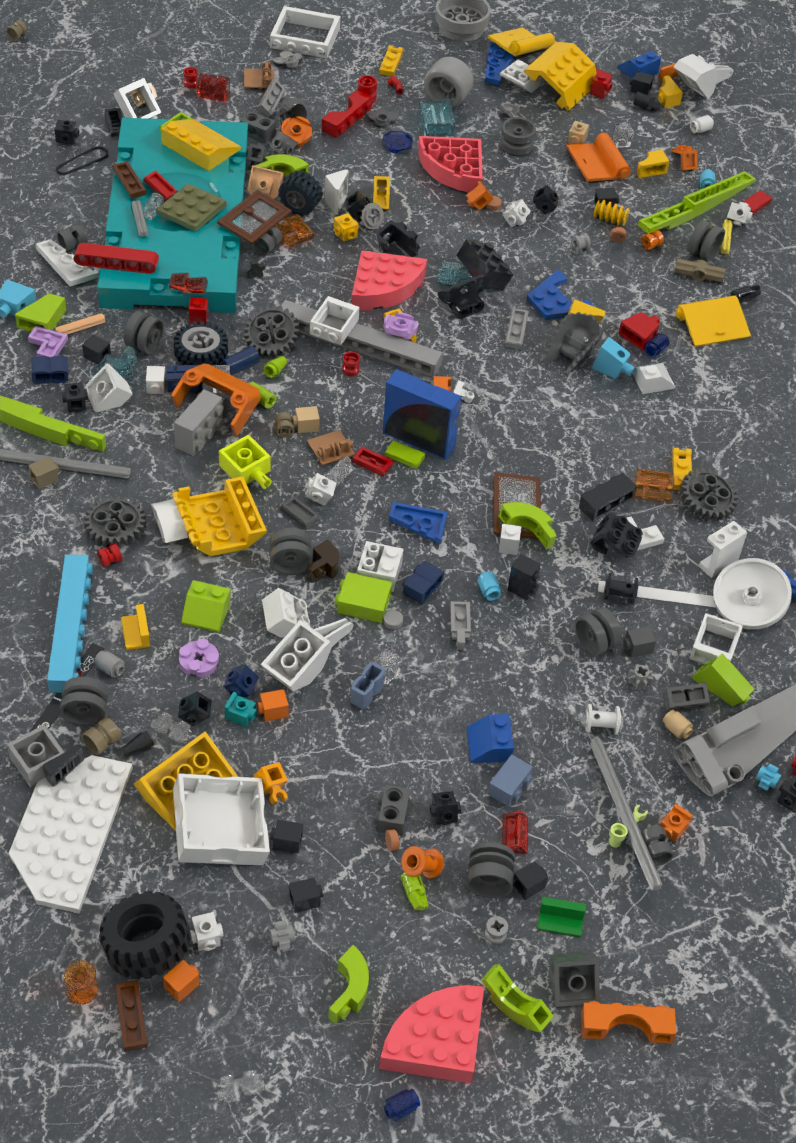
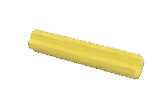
(725, 247)

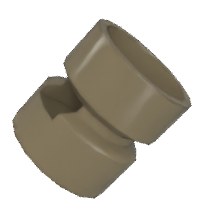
(99, 738)

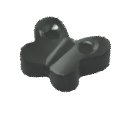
(256, 269)

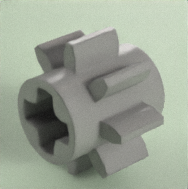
(640, 676)
(282, 935)

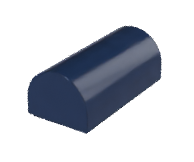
(242, 360)

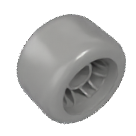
(449, 80)

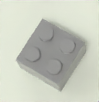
(33, 751)

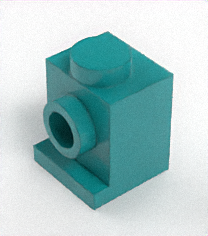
(240, 710)

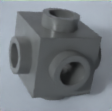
(282, 144)
(254, 150)

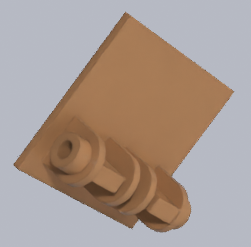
(258, 77)
(331, 447)

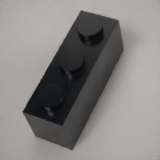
(607, 496)

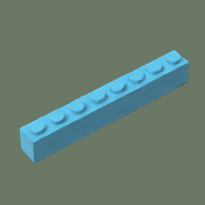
(69, 621)

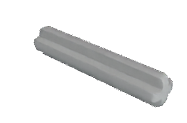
(139, 218)

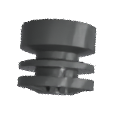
(491, 870)

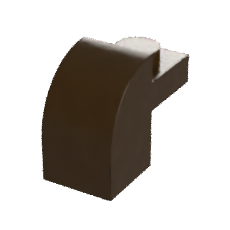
(325, 562)

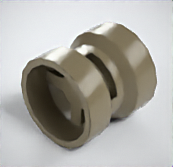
(16, 30)
(284, 425)

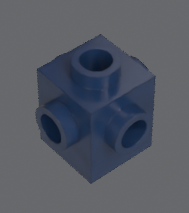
(241, 681)

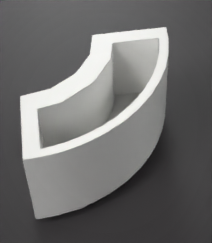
(169, 521)

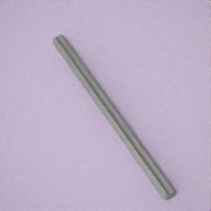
(67, 464)
(626, 815)

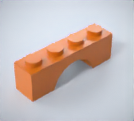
(656, 1022)

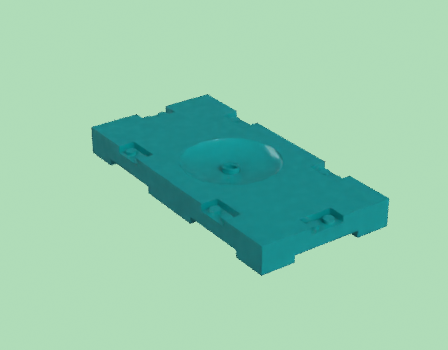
(204, 253)

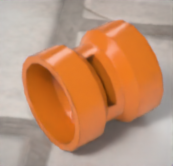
(651, 240)

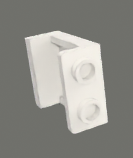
(727, 548)

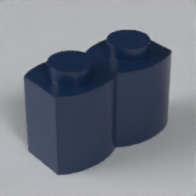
(49, 369)
(423, 581)

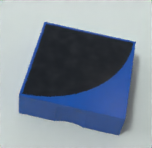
(421, 414)

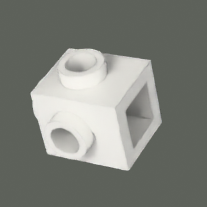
(735, 209)
(516, 213)
(320, 489)
(206, 932)

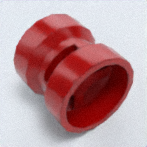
(190, 77)
(351, 364)
(109, 555)

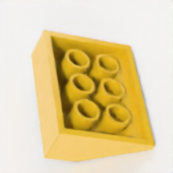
(198, 143)
(197, 758)

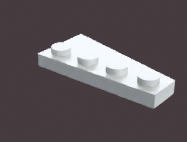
(64, 263)

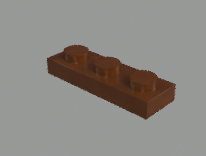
(129, 180)
(131, 1016)

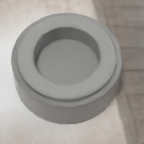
(393, 619)

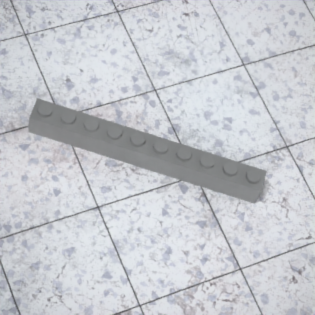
(374, 342)

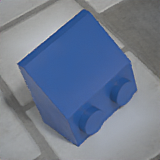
(645, 63)
(490, 739)

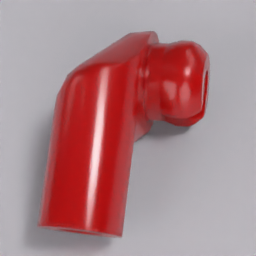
(398, 84)

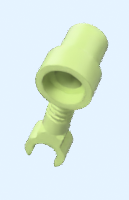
(619, 831)

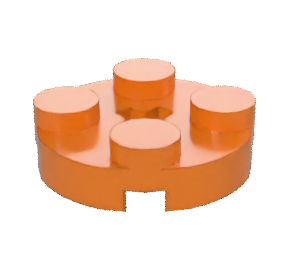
(300, 123)

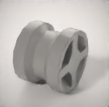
(581, 242)
(492, 934)

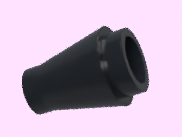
(140, 743)

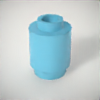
(707, 178)
(489, 586)

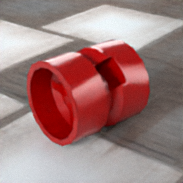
(368, 85)

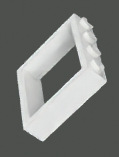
(309, 19)

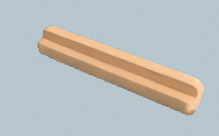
(81, 324)

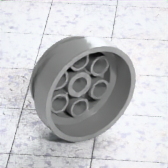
(462, 18)

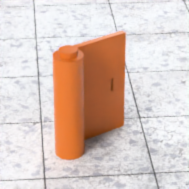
(599, 159)

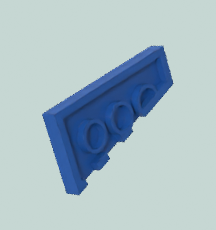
(497, 61)

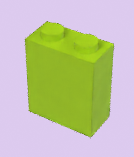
(363, 597)

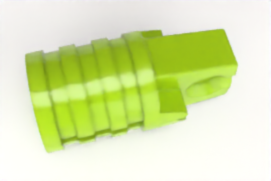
(267, 398)
(415, 891)

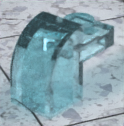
(123, 364)

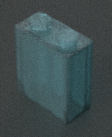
(437, 118)

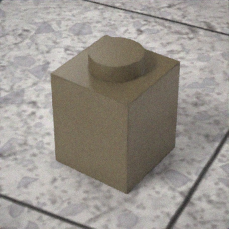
(44, 472)

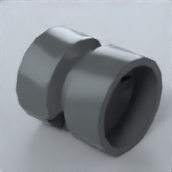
(70, 238)
(268, 241)
(657, 845)

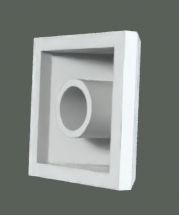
(336, 190)

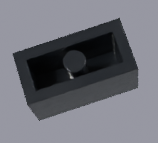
(524, 577)

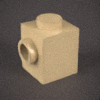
(578, 133)
(306, 419)

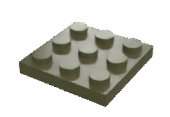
(191, 207)

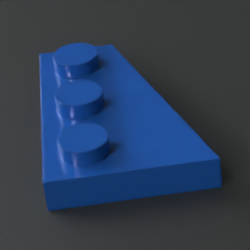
(421, 520)

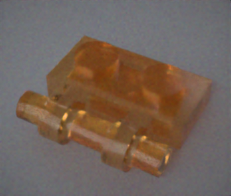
(298, 229)
(656, 480)

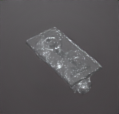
(340, 471)
(165, 722)
(249, 1082)

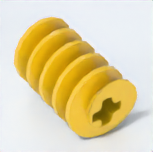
(611, 213)

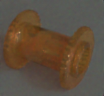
(81, 982)

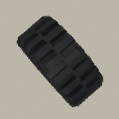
(150, 955)

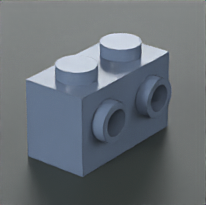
(510, 780)

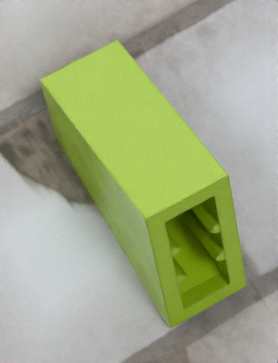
(42, 313)
(724, 680)

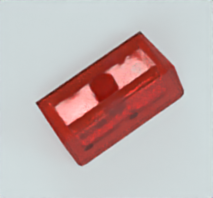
(515, 831)

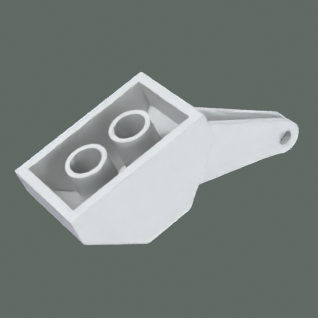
(701, 75)
(304, 652)

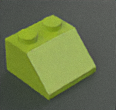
(206, 606)

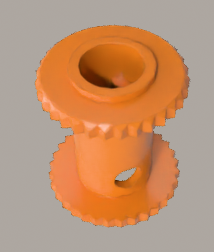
(417, 861)

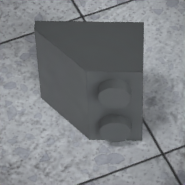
(574, 978)

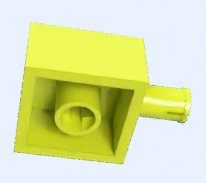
(246, 460)

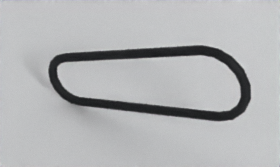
(97, 147)

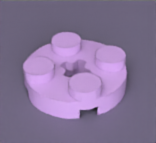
(400, 325)
(200, 648)

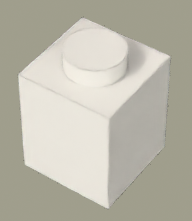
(155, 380)
(509, 539)

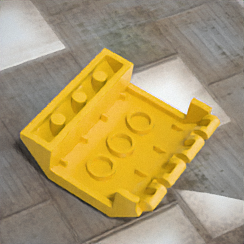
(566, 71)
(221, 519)

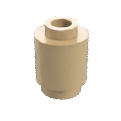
(678, 724)

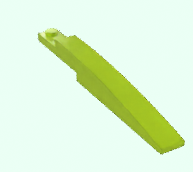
(696, 203)
(31, 420)

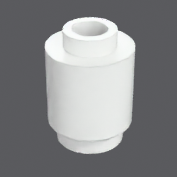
(702, 124)

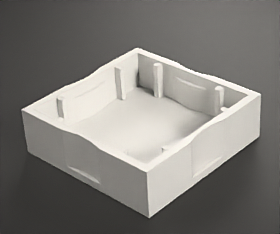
(220, 820)

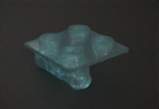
(452, 273)

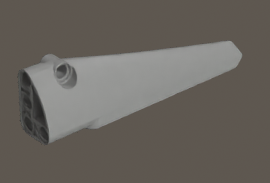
(738, 743)

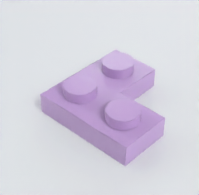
(50, 341)

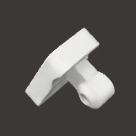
(466, 395)

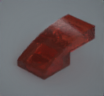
(184, 283)

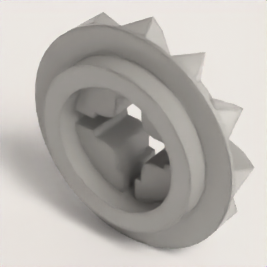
(377, 220)

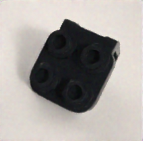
(398, 232)
(618, 534)

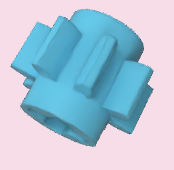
(768, 777)

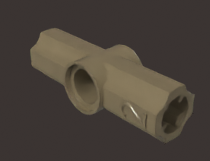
(700, 270)

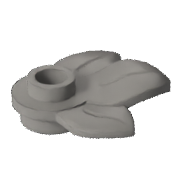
(288, 58)

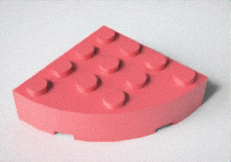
(452, 160)
(386, 279)
(437, 1035)

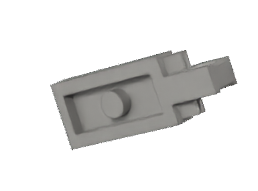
(460, 623)

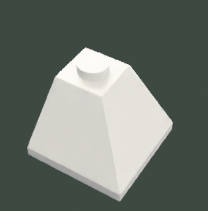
(653, 378)
(107, 389)

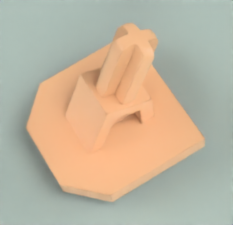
(265, 180)

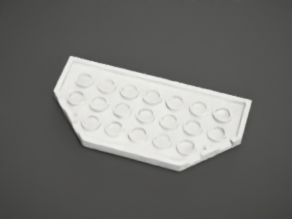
(67, 831)

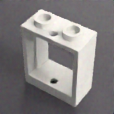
(125, 106)
(332, 307)
(704, 653)

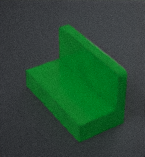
(561, 917)

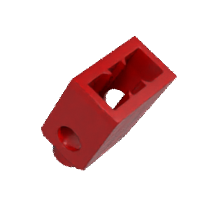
(639, 329)

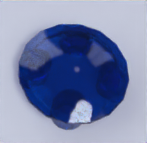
(397, 141)

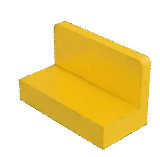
(136, 629)

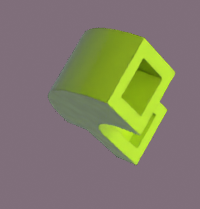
(284, 164)
(530, 518)
(355, 970)
(514, 1003)

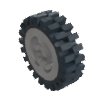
(200, 344)

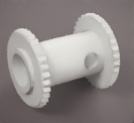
(603, 719)

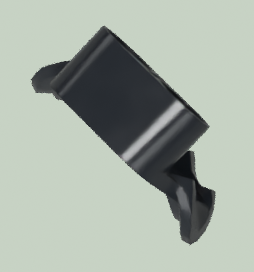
(465, 302)

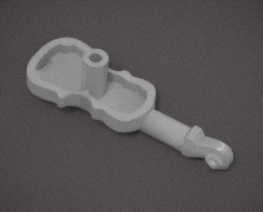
(511, 110)

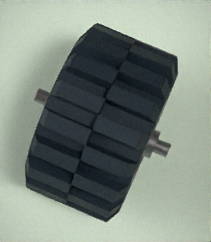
(300, 192)

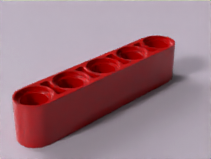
(116, 258)

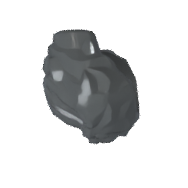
(292, 107)

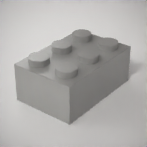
(198, 422)

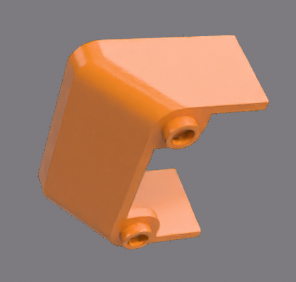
(243, 395)

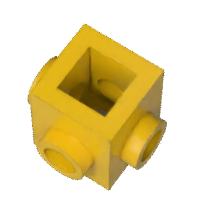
(345, 227)

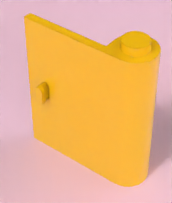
(522, 41)
(714, 320)

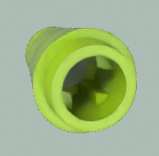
(274, 367)

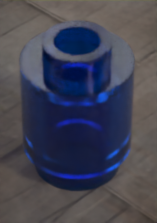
(657, 344)
(401, 1104)

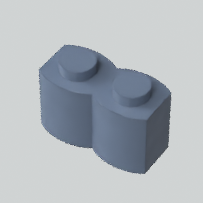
(367, 685)

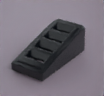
(109, 115)
(61, 766)

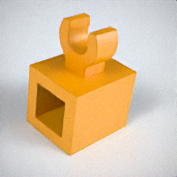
(273, 780)

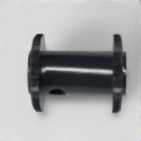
(621, 588)

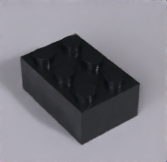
(483, 259)

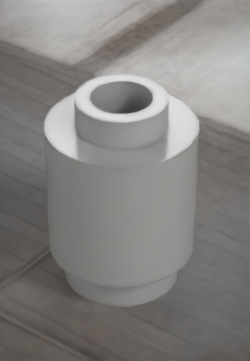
(109, 663)

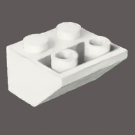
(516, 75)
(381, 562)
(283, 612)

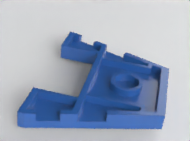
(548, 298)

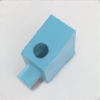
(15, 298)
(613, 360)

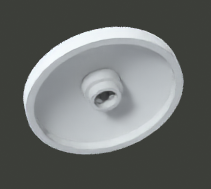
(752, 593)

